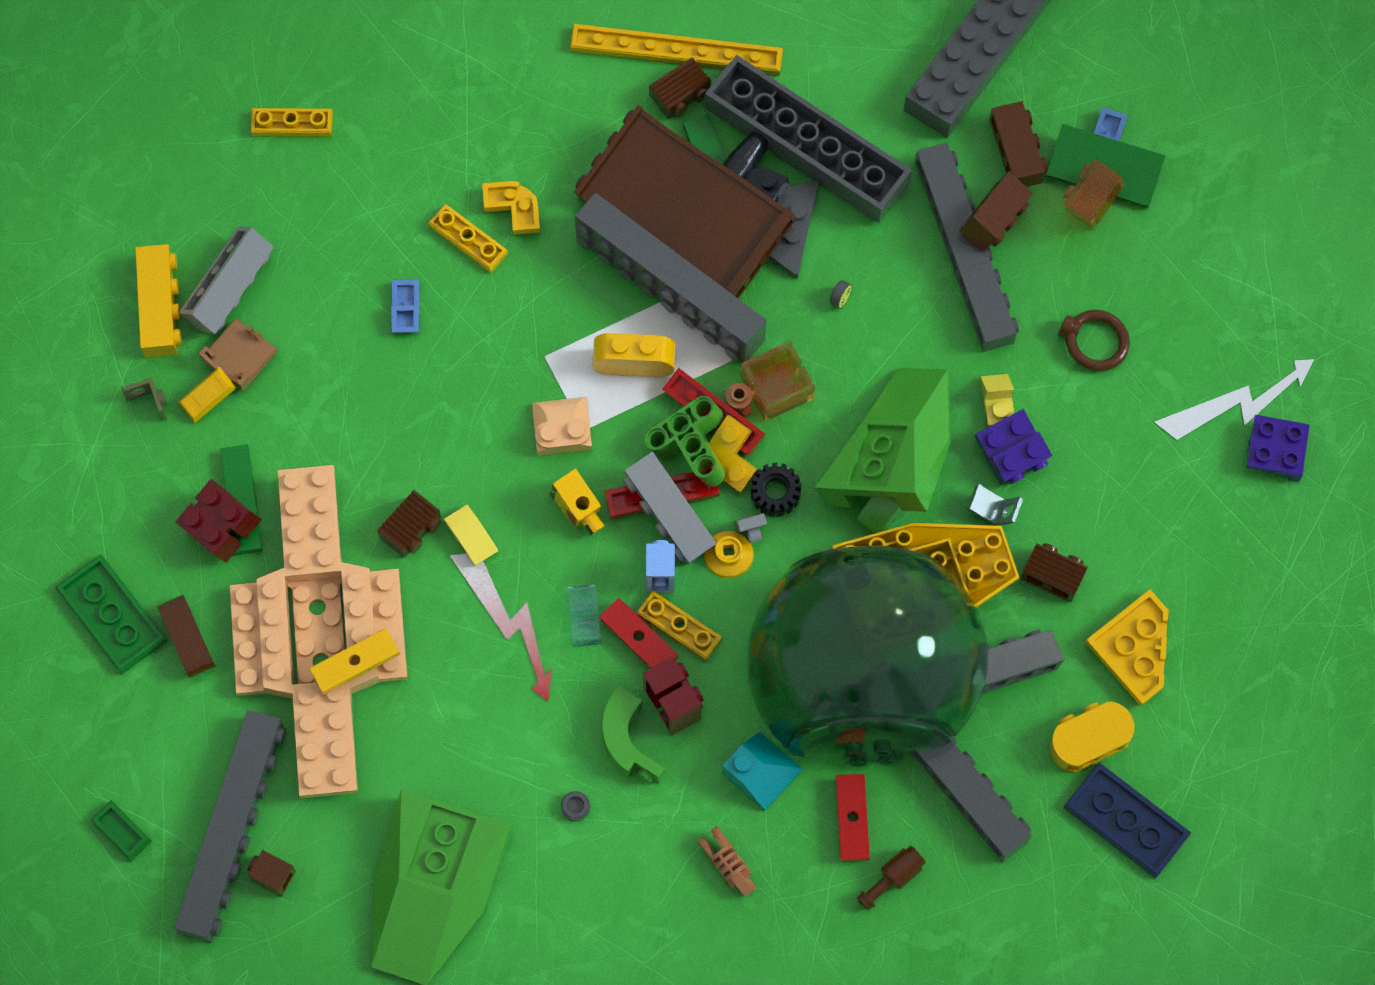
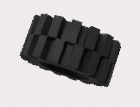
(775, 473)

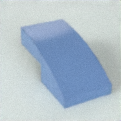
(1110, 124)
(405, 306)

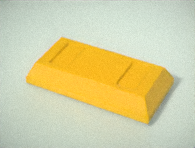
(207, 394)

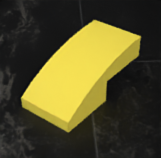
(471, 535)

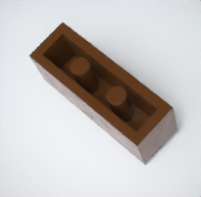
(1017, 143)
(997, 212)

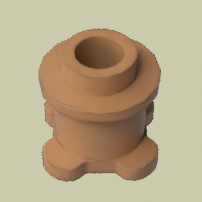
(741, 405)

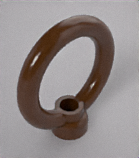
(1070, 331)

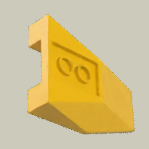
(971, 553)

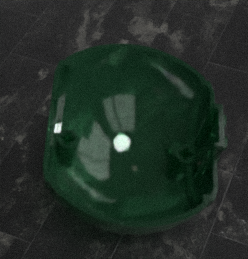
(866, 655)

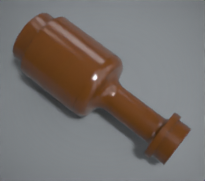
(896, 874)

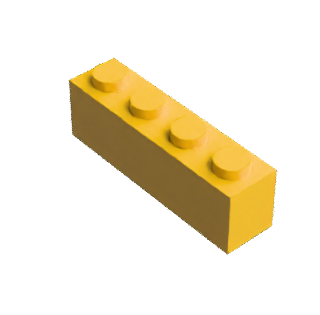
(157, 301)

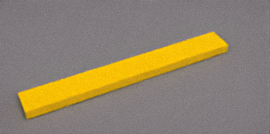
(672, 48)

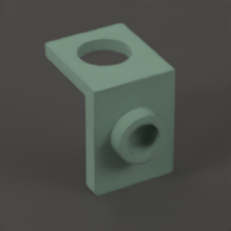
(993, 507)

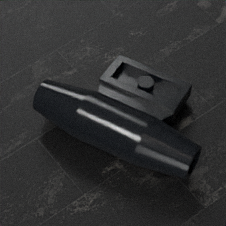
(745, 162)

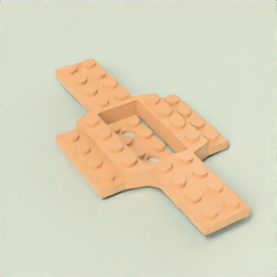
(263, 631)

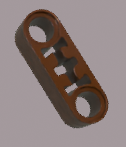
(186, 636)

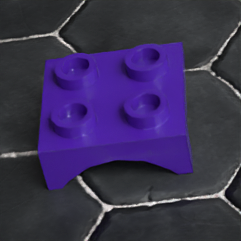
(1278, 446)

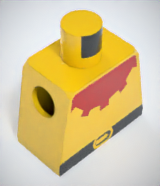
(573, 491)

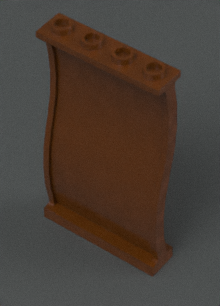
(687, 201)

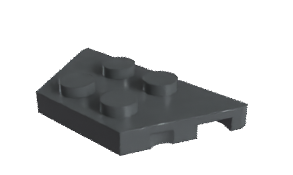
(800, 201)

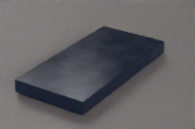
(1127, 820)

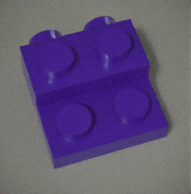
(1013, 447)

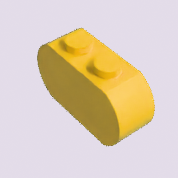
(634, 355)
(1091, 736)

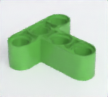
(689, 438)

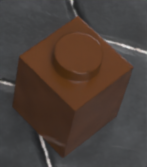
(270, 872)

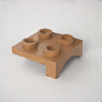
(239, 354)

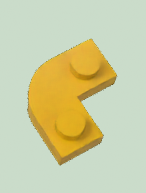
(518, 199)
(726, 445)

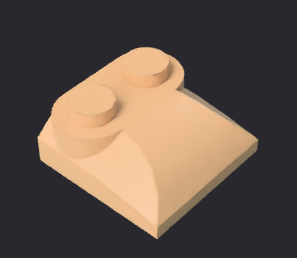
(562, 426)

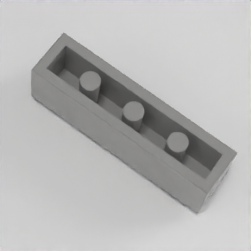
(226, 280)
(669, 508)

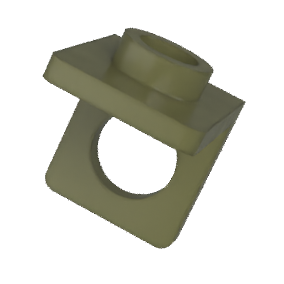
(148, 387)

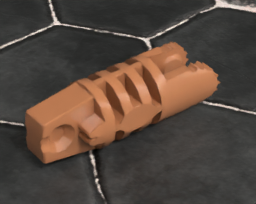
(729, 862)

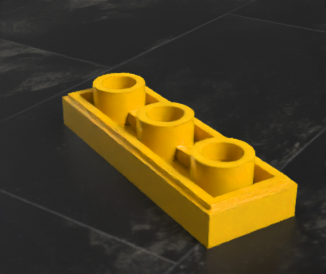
(276, 123)
(479, 247)
(692, 636)
(338, 668)

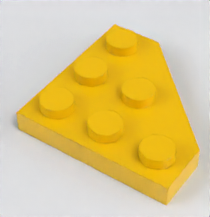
(1135, 646)

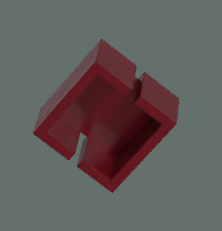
(213, 519)
(668, 687)

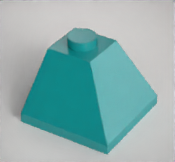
(760, 770)

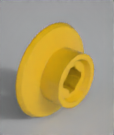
(729, 565)

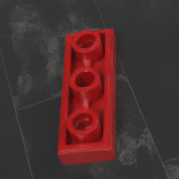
(627, 625)
(852, 801)

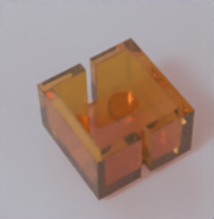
(1093, 193)
(775, 381)

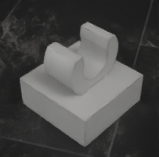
(751, 525)

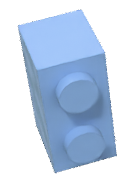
(660, 567)

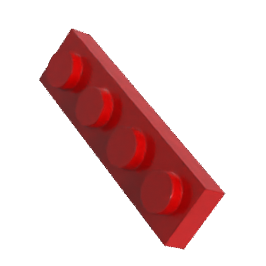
(686, 389)
(624, 503)

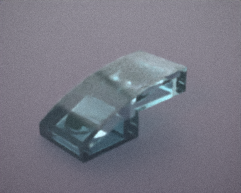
(584, 615)

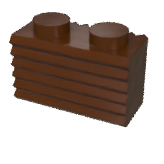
(680, 88)
(410, 524)
(1054, 571)

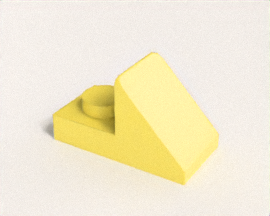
(997, 397)

